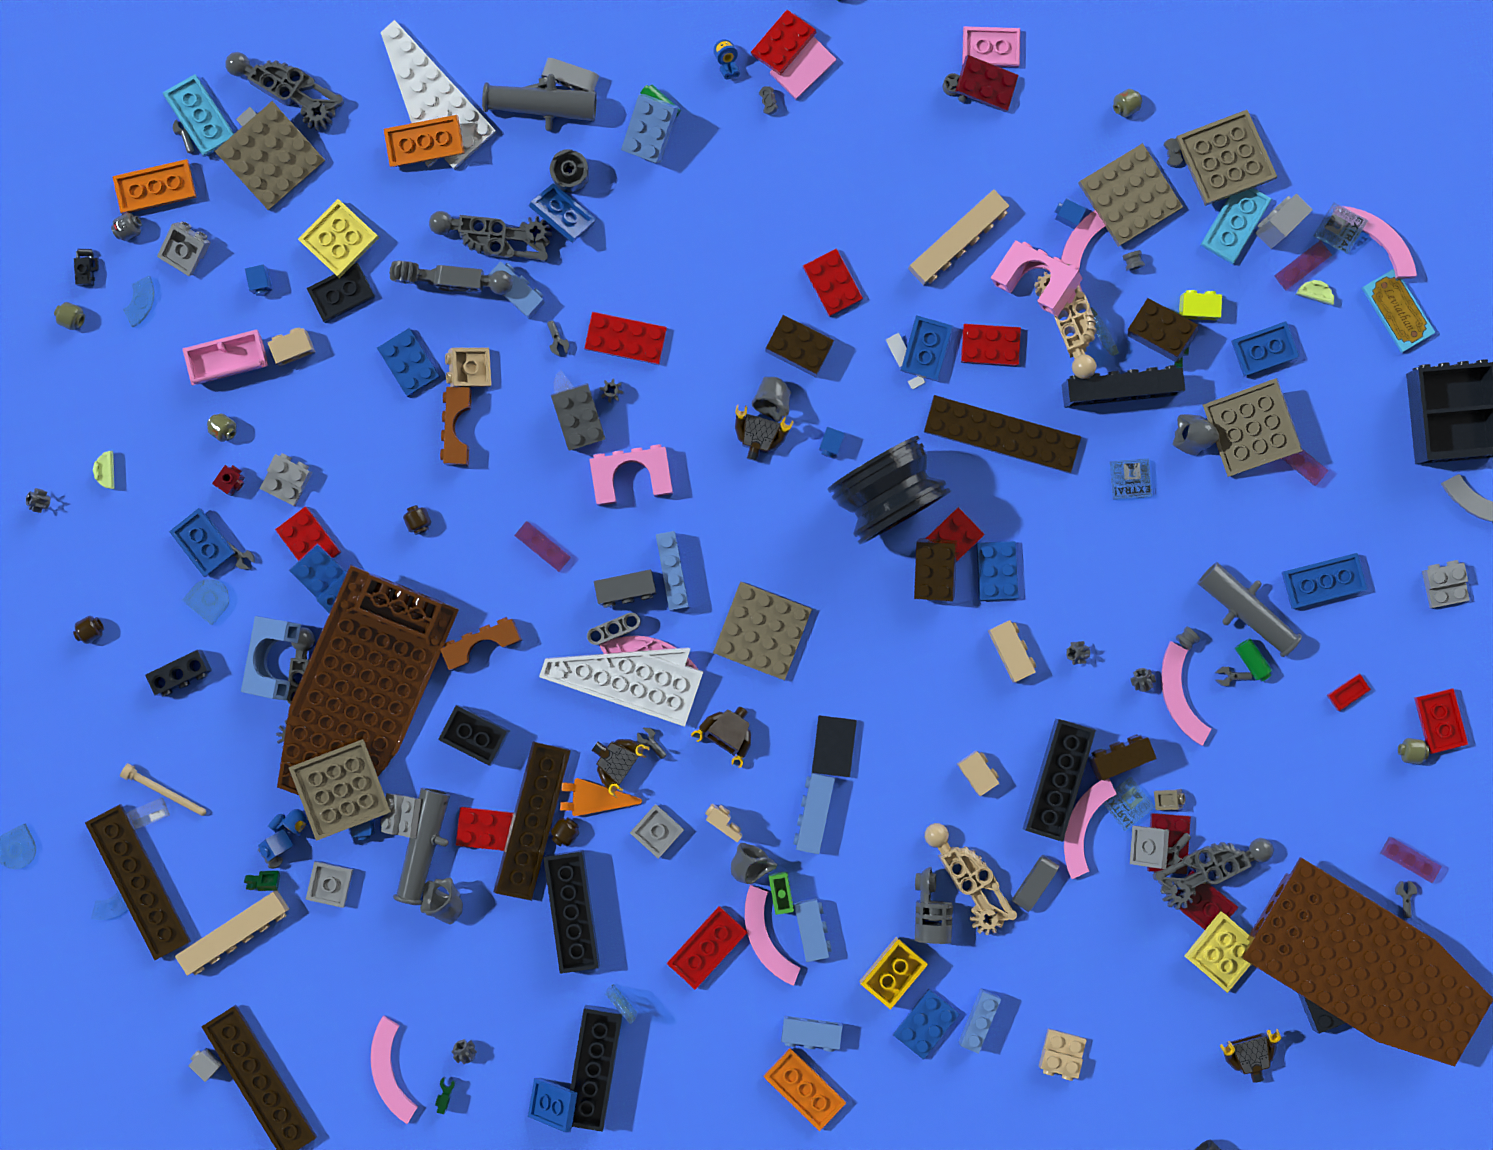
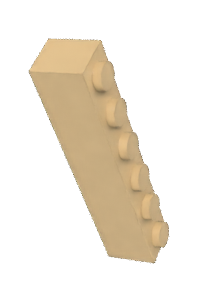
(958, 237)
(232, 932)

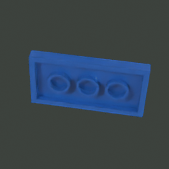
(1324, 580)

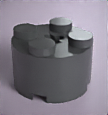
(577, 163)

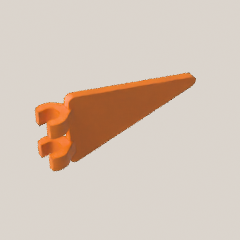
(594, 798)

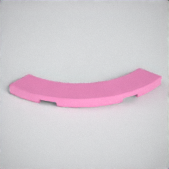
(1079, 239)
(1392, 243)
(637, 643)
(1174, 696)
(1078, 823)
(760, 940)
(383, 1071)

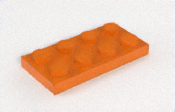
(424, 141)
(154, 186)
(804, 1089)

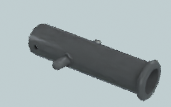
(540, 101)
(1248, 608)
(421, 849)

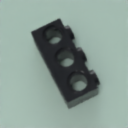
(169, 670)

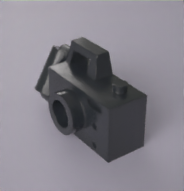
(84, 267)

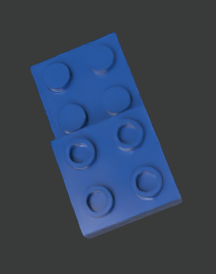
(320, 575)

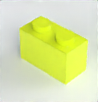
(1200, 306)

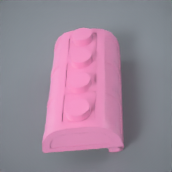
(225, 357)

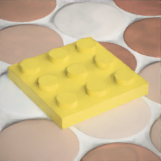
(338, 238)
(1220, 952)

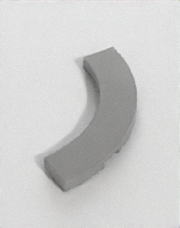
(1468, 499)

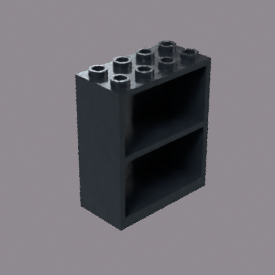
(1451, 411)

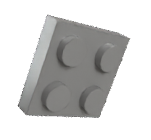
(657, 831)
(1149, 847)
(329, 884)

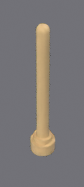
(129, 772)

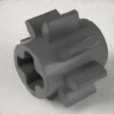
(611, 384)
(38, 500)
(1078, 652)
(1143, 679)
(464, 1051)

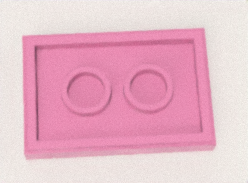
(992, 45)
(805, 68)

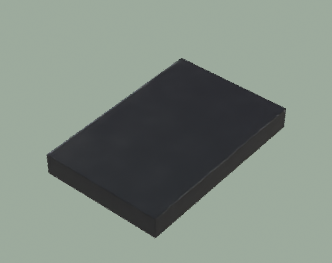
(338, 295)
(834, 746)

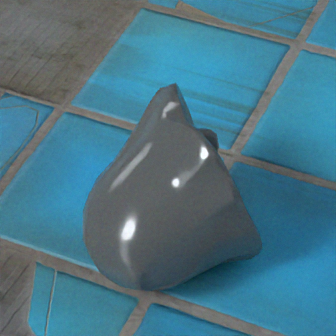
(772, 398)
(1200, 434)
(750, 863)
(441, 905)

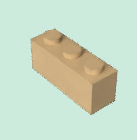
(1012, 650)

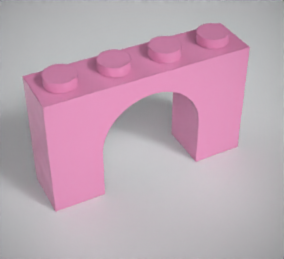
(1024, 258)
(605, 467)

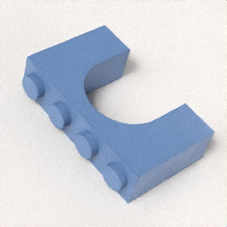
(256, 676)

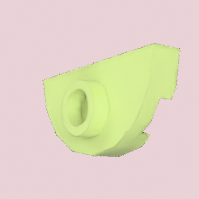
(1316, 291)
(104, 470)

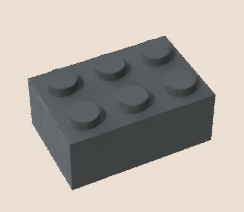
(578, 416)
(625, 588)

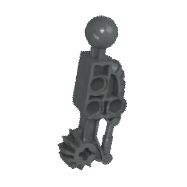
(282, 74)
(482, 241)
(451, 277)
(297, 665)
(1216, 858)

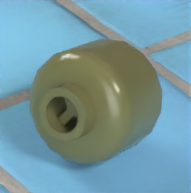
(1127, 102)
(69, 316)
(221, 427)
(1413, 751)

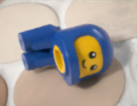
(726, 56)
(294, 821)

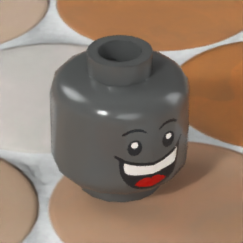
(126, 226)

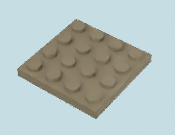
(269, 155)
(1226, 157)
(1130, 195)
(1253, 427)
(762, 631)
(339, 789)

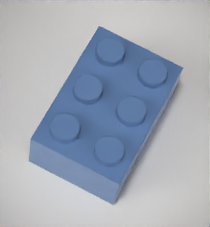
(649, 128)

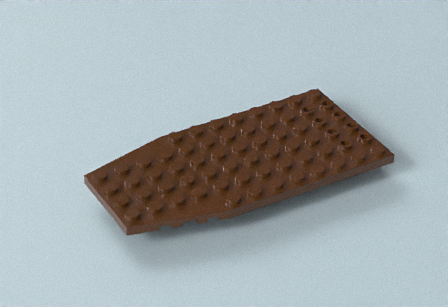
(365, 672)
(1366, 966)

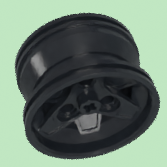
(888, 489)

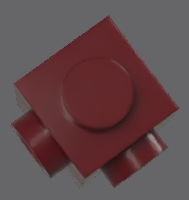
(229, 480)

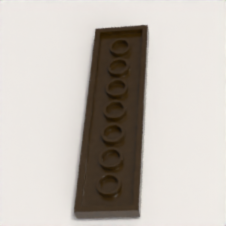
(1002, 434)
(531, 821)
(138, 882)
(258, 1080)

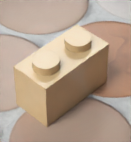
(291, 346)
(978, 773)

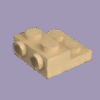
(468, 367)
(719, 818)
(1062, 1054)

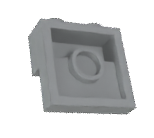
(183, 247)
(286, 479)
(1446, 584)
(403, 815)

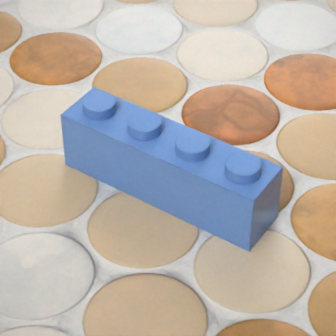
(672, 571)
(815, 813)

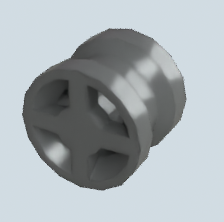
(951, 79)
(1133, 260)
(1188, 638)

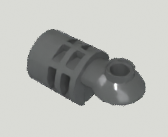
(933, 911)

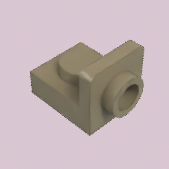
(1169, 799)

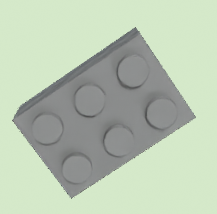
(1282, 220)

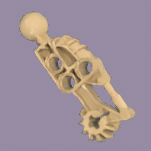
(1079, 323)
(971, 865)

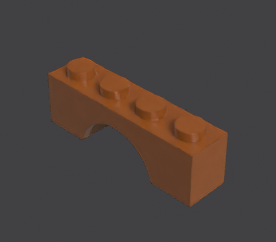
(457, 402)
(457, 653)

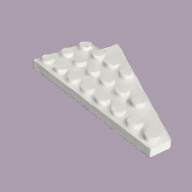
(431, 94)
(641, 680)

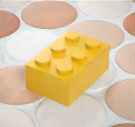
(893, 973)

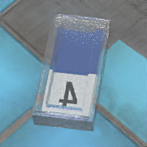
(148, 814)

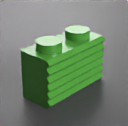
(781, 893)

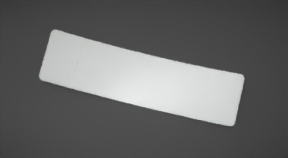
(898, 350)

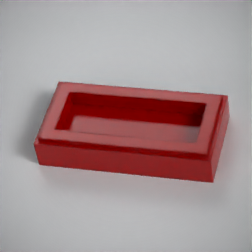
(1348, 692)

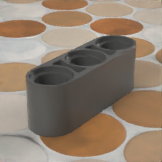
(1035, 883)

